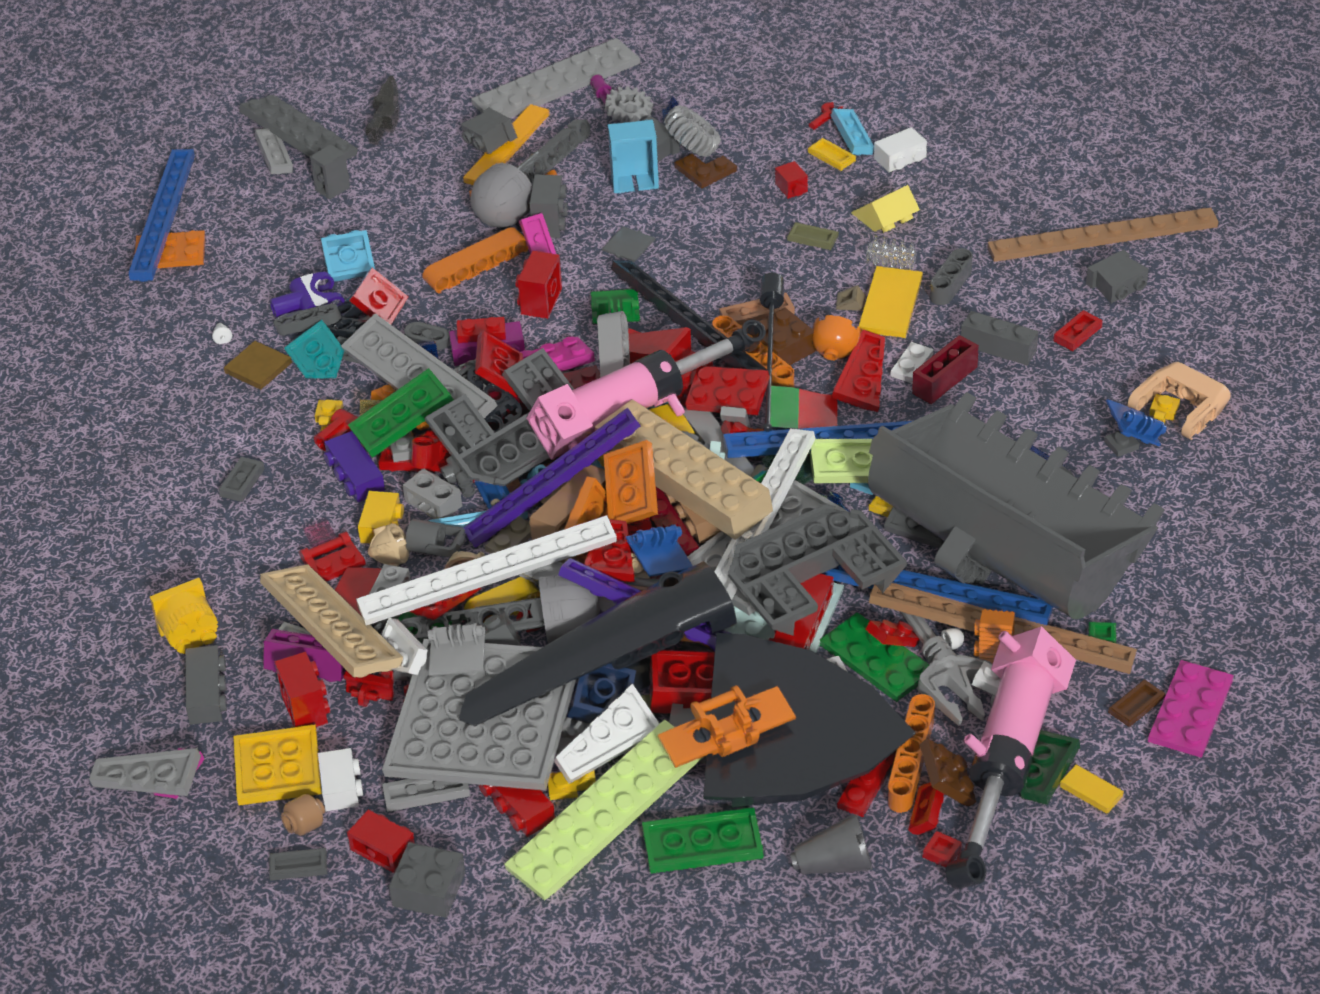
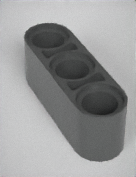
(951, 276)

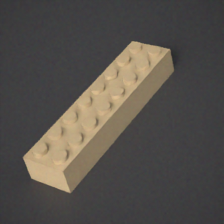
(698, 475)

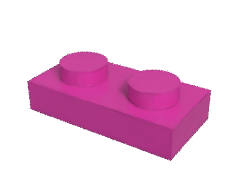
(537, 234)

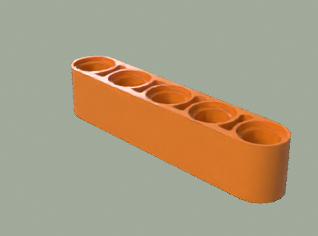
(475, 259)
(781, 371)
(909, 758)

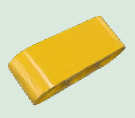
(508, 592)

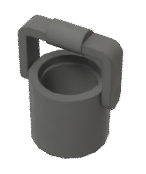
(430, 536)

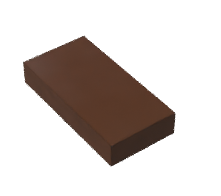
(1136, 703)

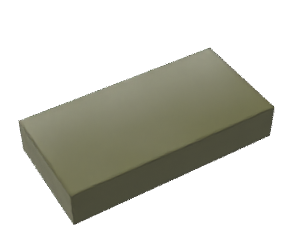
(813, 236)

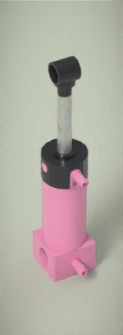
(569, 416)
(1030, 672)

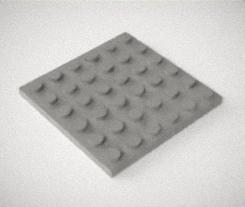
(502, 752)

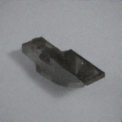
(386, 113)

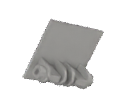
(456, 649)

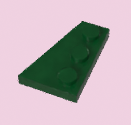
(1048, 766)

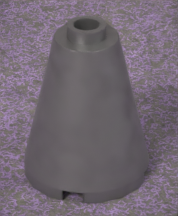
(833, 850)

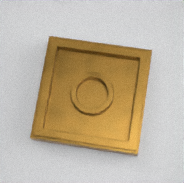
(257, 365)

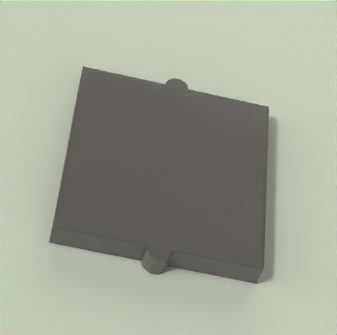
(628, 244)

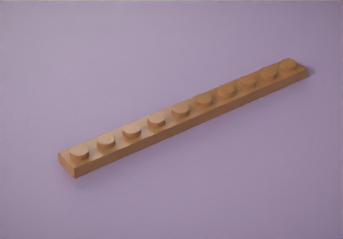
(1102, 234)
(963, 616)

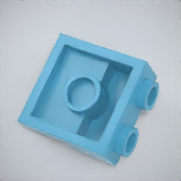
(347, 255)

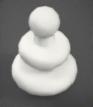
(221, 334)

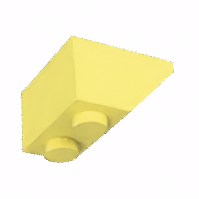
(888, 210)

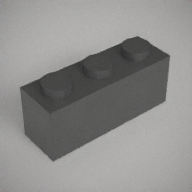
(1000, 337)
(205, 685)

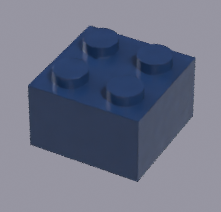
(597, 691)

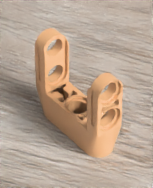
(1185, 383)

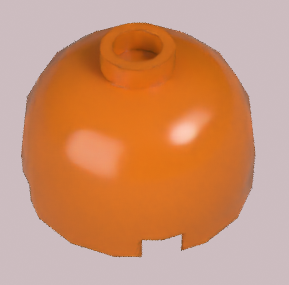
(835, 337)

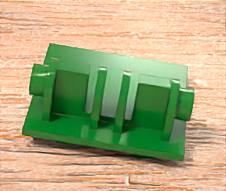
(615, 301)

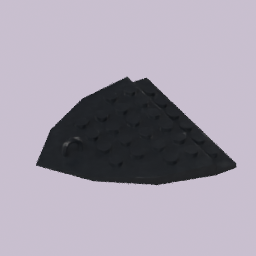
(837, 733)

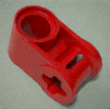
(427, 451)

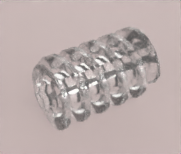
(891, 254)

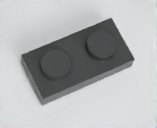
(241, 479)

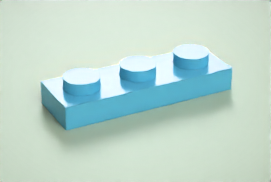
(852, 131)

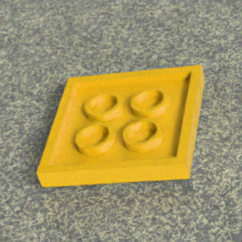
(277, 765)

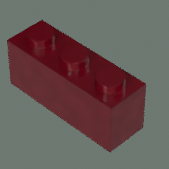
(945, 369)

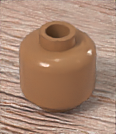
(303, 815)

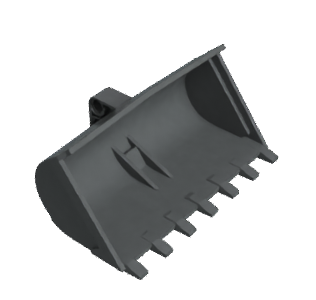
(1009, 508)

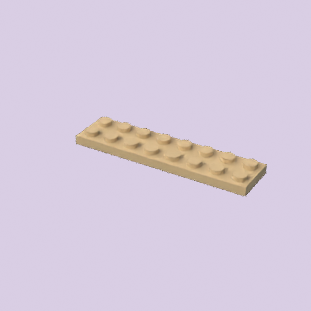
(331, 621)

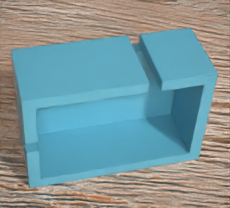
(633, 153)

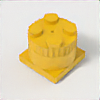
(184, 616)

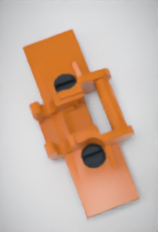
(730, 734)

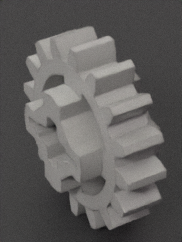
(628, 105)

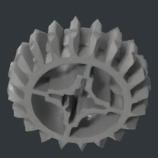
(692, 131)

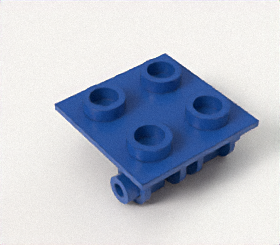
(1136, 423)
(659, 550)

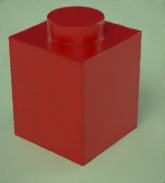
(791, 179)

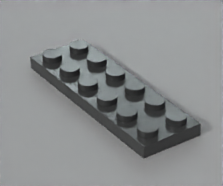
(293, 126)

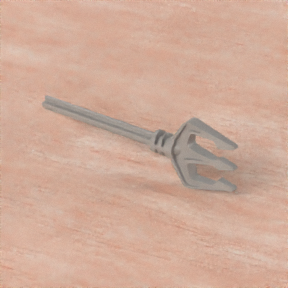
(946, 670)

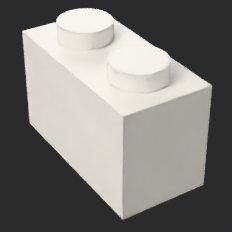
(900, 149)
(338, 779)

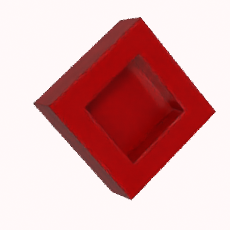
(942, 849)

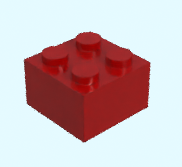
(539, 284)
(302, 690)

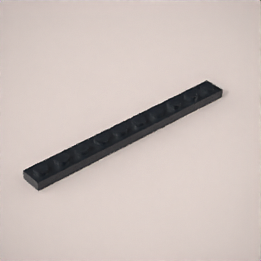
(680, 312)

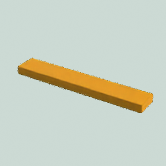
(524, 127)

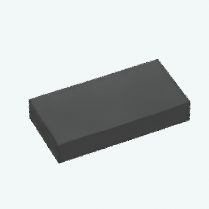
(298, 864)

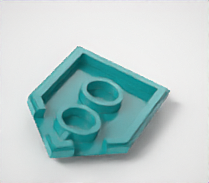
(316, 352)

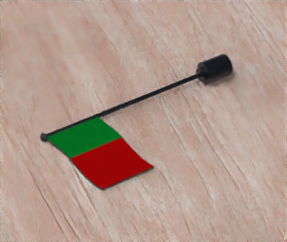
(789, 405)

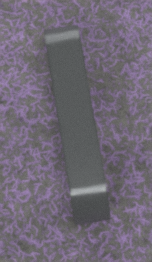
(305, 319)

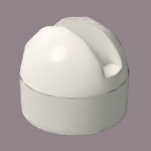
(954, 637)

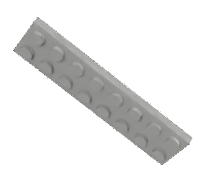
(558, 79)
(400, 360)

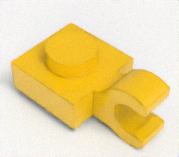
(1164, 407)
(325, 410)
(561, 789)

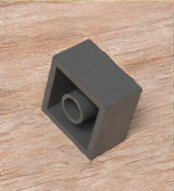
(548, 198)
(427, 880)

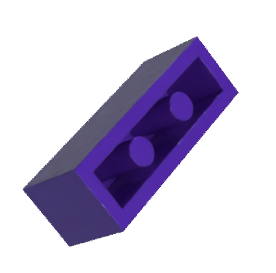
(353, 466)

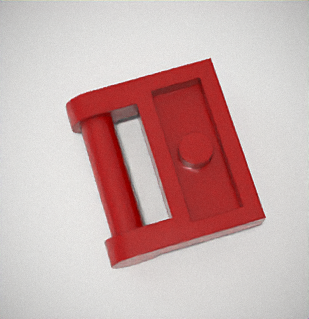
(334, 563)

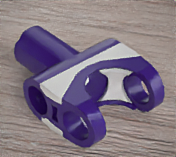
(306, 294)

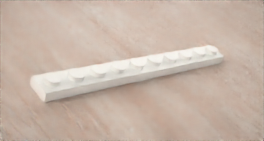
(778, 481)
(486, 570)

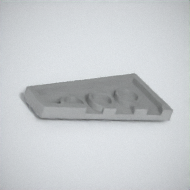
(151, 772)

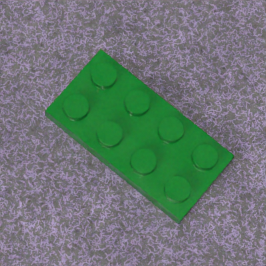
(400, 412)
(887, 667)
(702, 840)

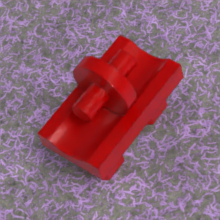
(370, 687)

